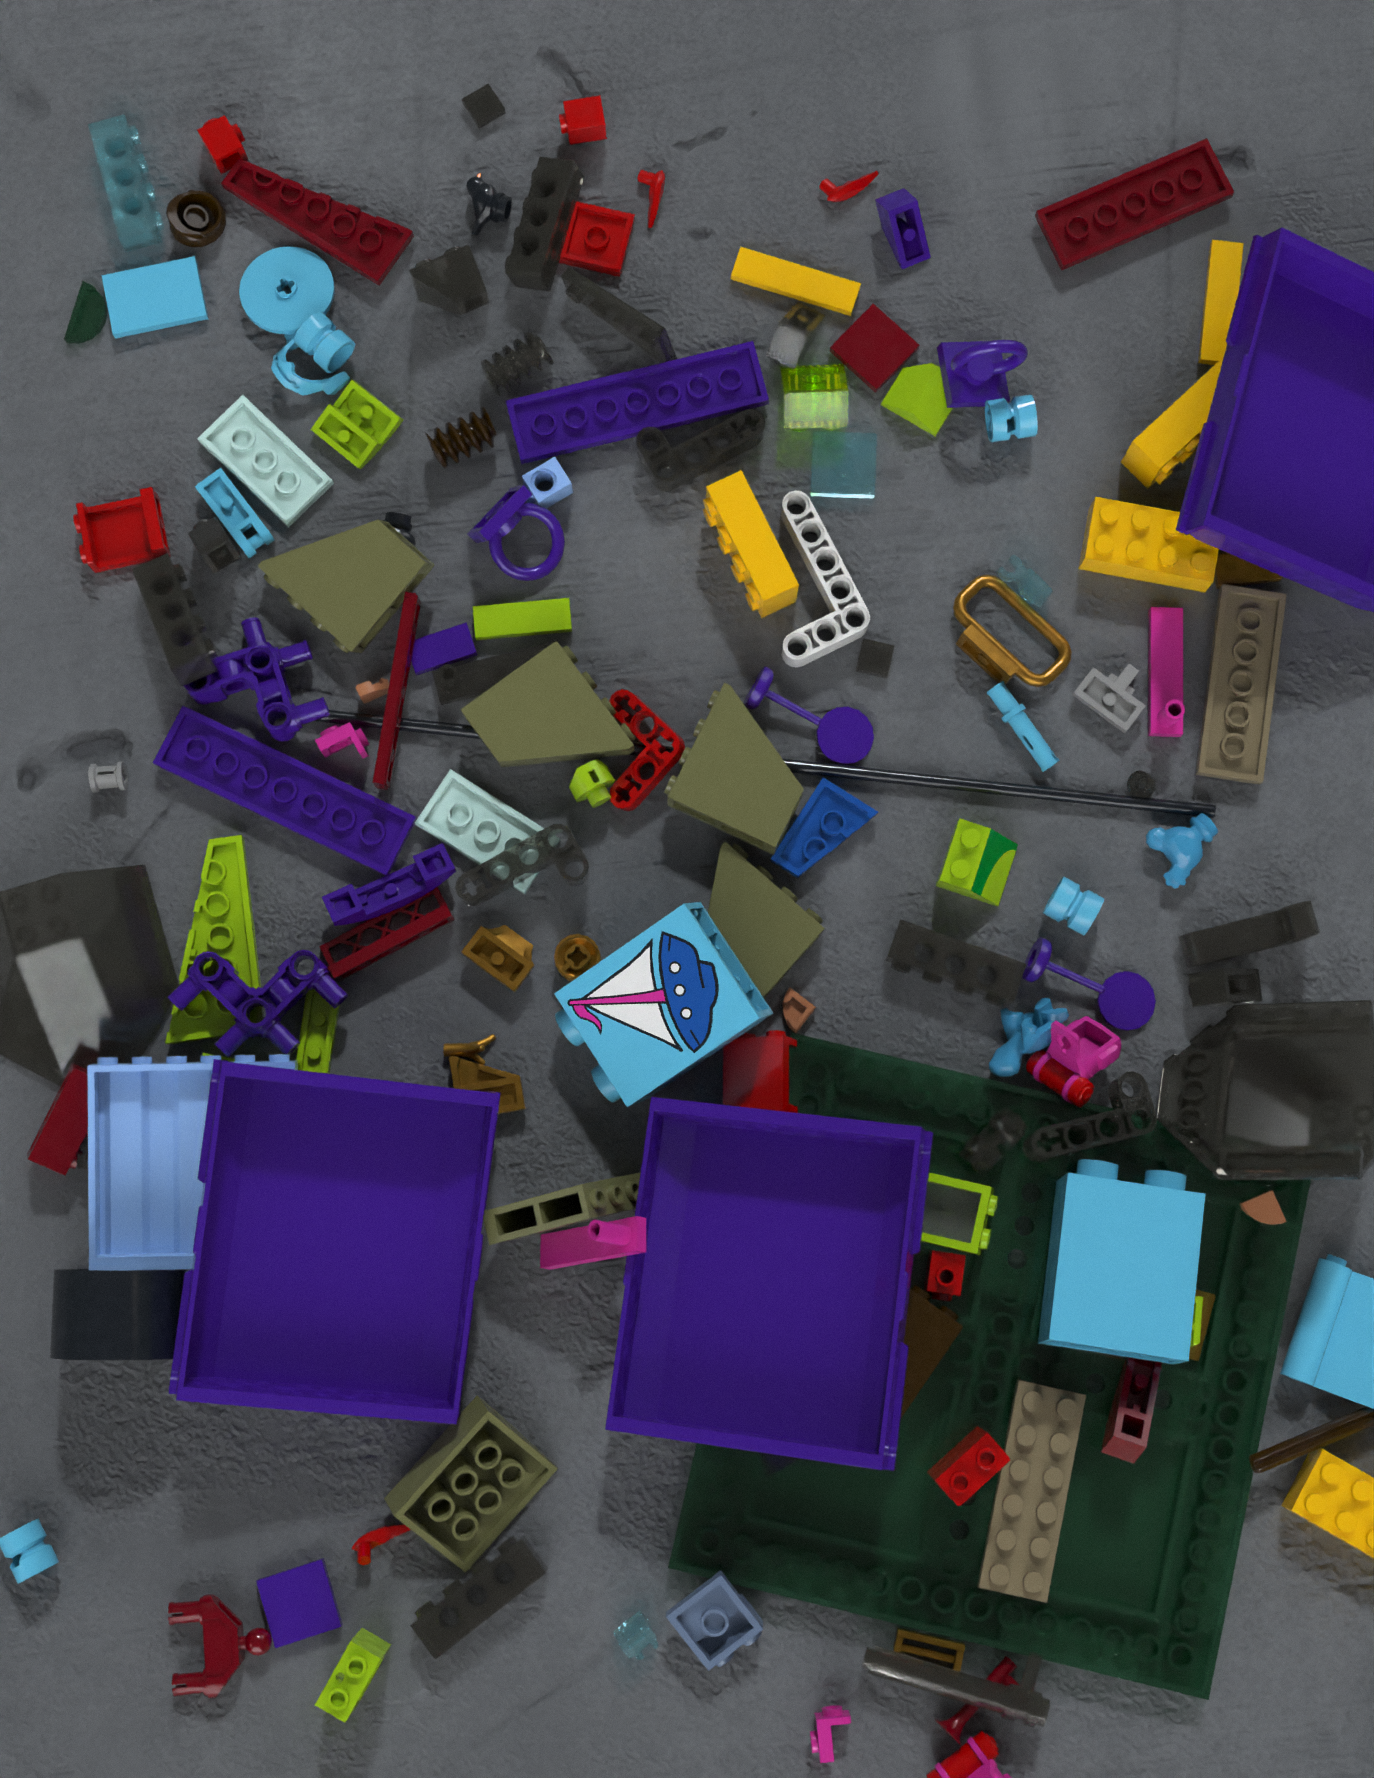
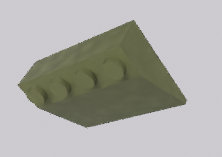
(470, 1484)

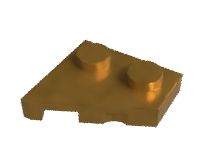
(483, 1078)

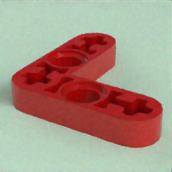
(653, 752)

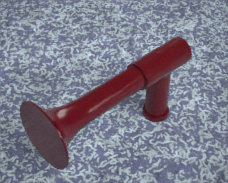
(955, 1724)

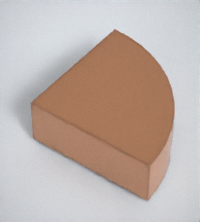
(370, 692)
(796, 1010)
(1264, 1209)

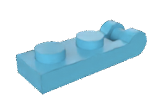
(234, 512)

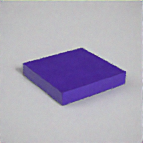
(299, 1603)

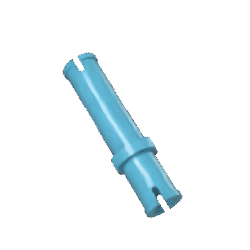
(1022, 725)

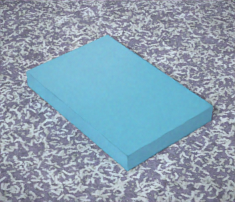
(154, 297)

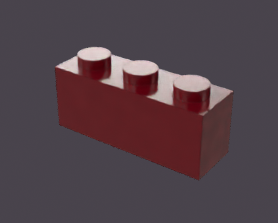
(64, 1125)

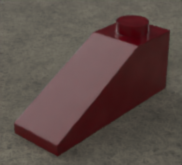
(1132, 1410)

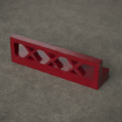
(388, 943)

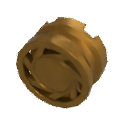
(576, 955)

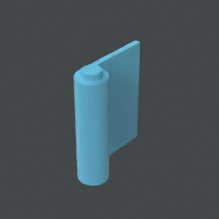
(1335, 1334)

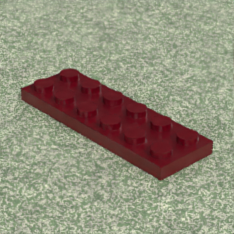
(1134, 204)

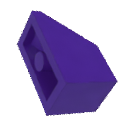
(903, 227)

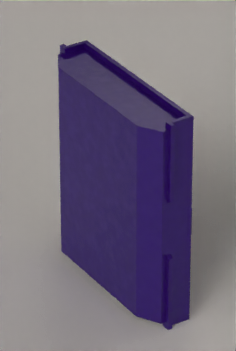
(1292, 423)
(334, 1244)
(771, 1282)

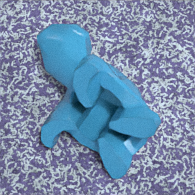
(1025, 1035)

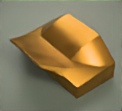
(501, 955)

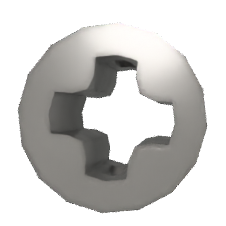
(108, 777)

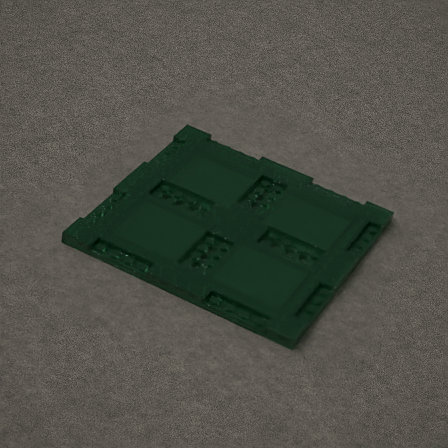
(1139, 1544)

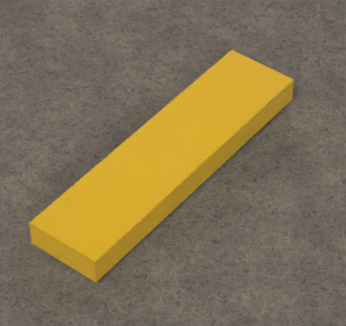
(795, 281)
(1219, 298)

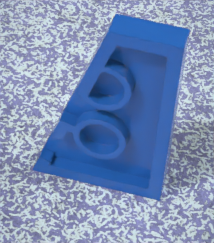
(820, 827)

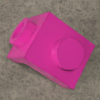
(335, 739)
(822, 1738)

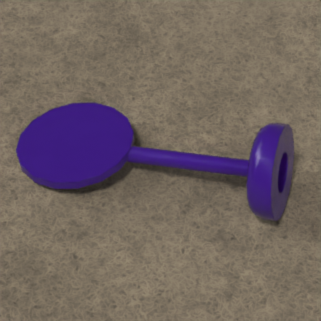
(841, 734)
(1122, 1000)

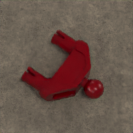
(222, 1644)

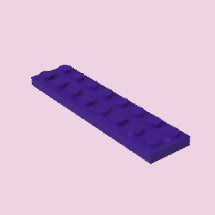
(640, 398)
(285, 790)

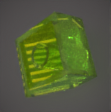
(814, 397)

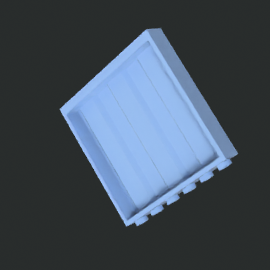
(146, 1158)

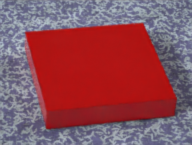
(597, 239)

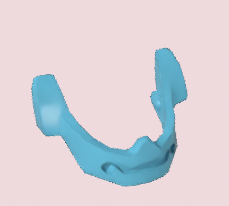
(289, 379)

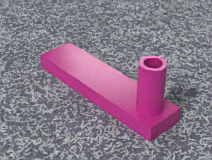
(1165, 672)
(593, 1242)

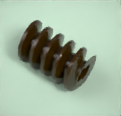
(462, 438)

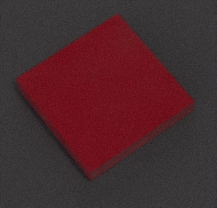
(874, 348)

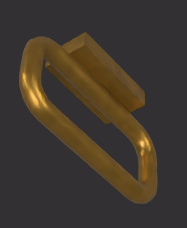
(990, 653)

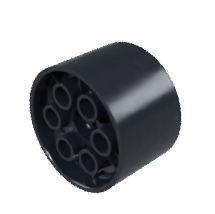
(115, 1314)

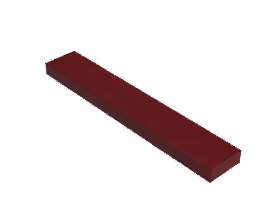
(397, 691)

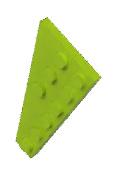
(222, 926)

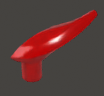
(656, 184)
(847, 190)
(374, 1538)

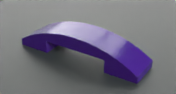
(391, 891)

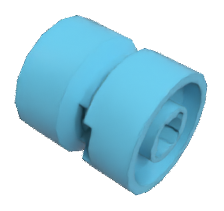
(320, 339)
(1022, 418)
(1074, 906)
(28, 1551)

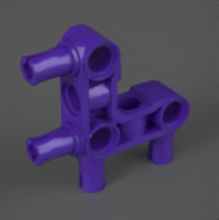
(240, 672)
(275, 996)

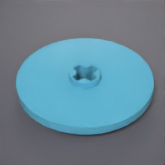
(264, 282)

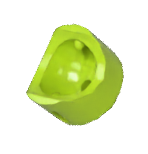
(591, 783)

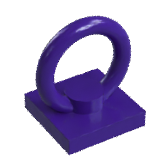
(977, 370)
(504, 518)

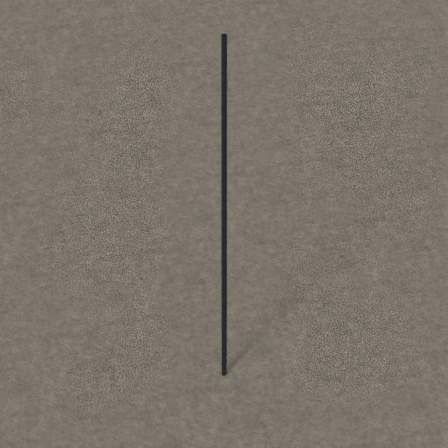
(854, 772)

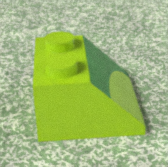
(977, 862)

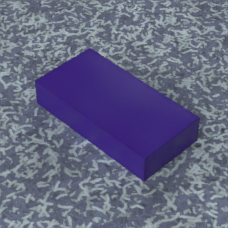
(442, 649)

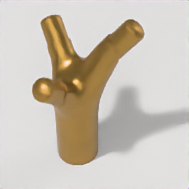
(468, 1049)

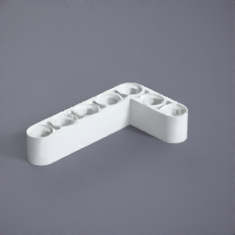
(825, 581)

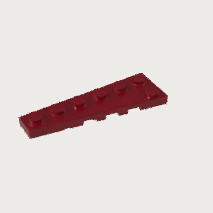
(343, 231)

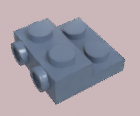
(715, 1621)

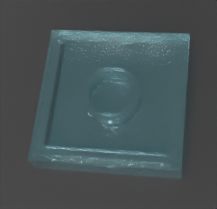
(843, 464)

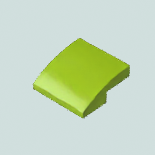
(357, 424)

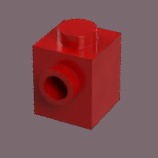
(583, 120)
(223, 142)
(944, 1274)

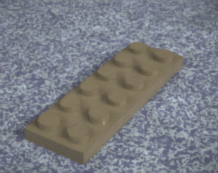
(1241, 684)
(1031, 1491)

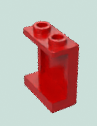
(122, 532)
(758, 1071)
(969, 1465)

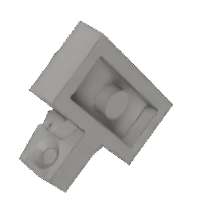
(1111, 696)

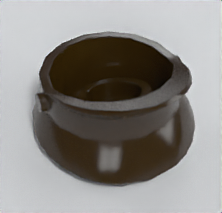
(196, 218)

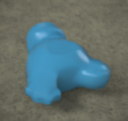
(1182, 846)

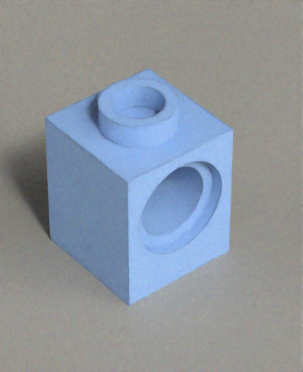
(551, 472)

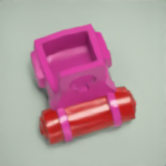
(1074, 1058)
(971, 1760)

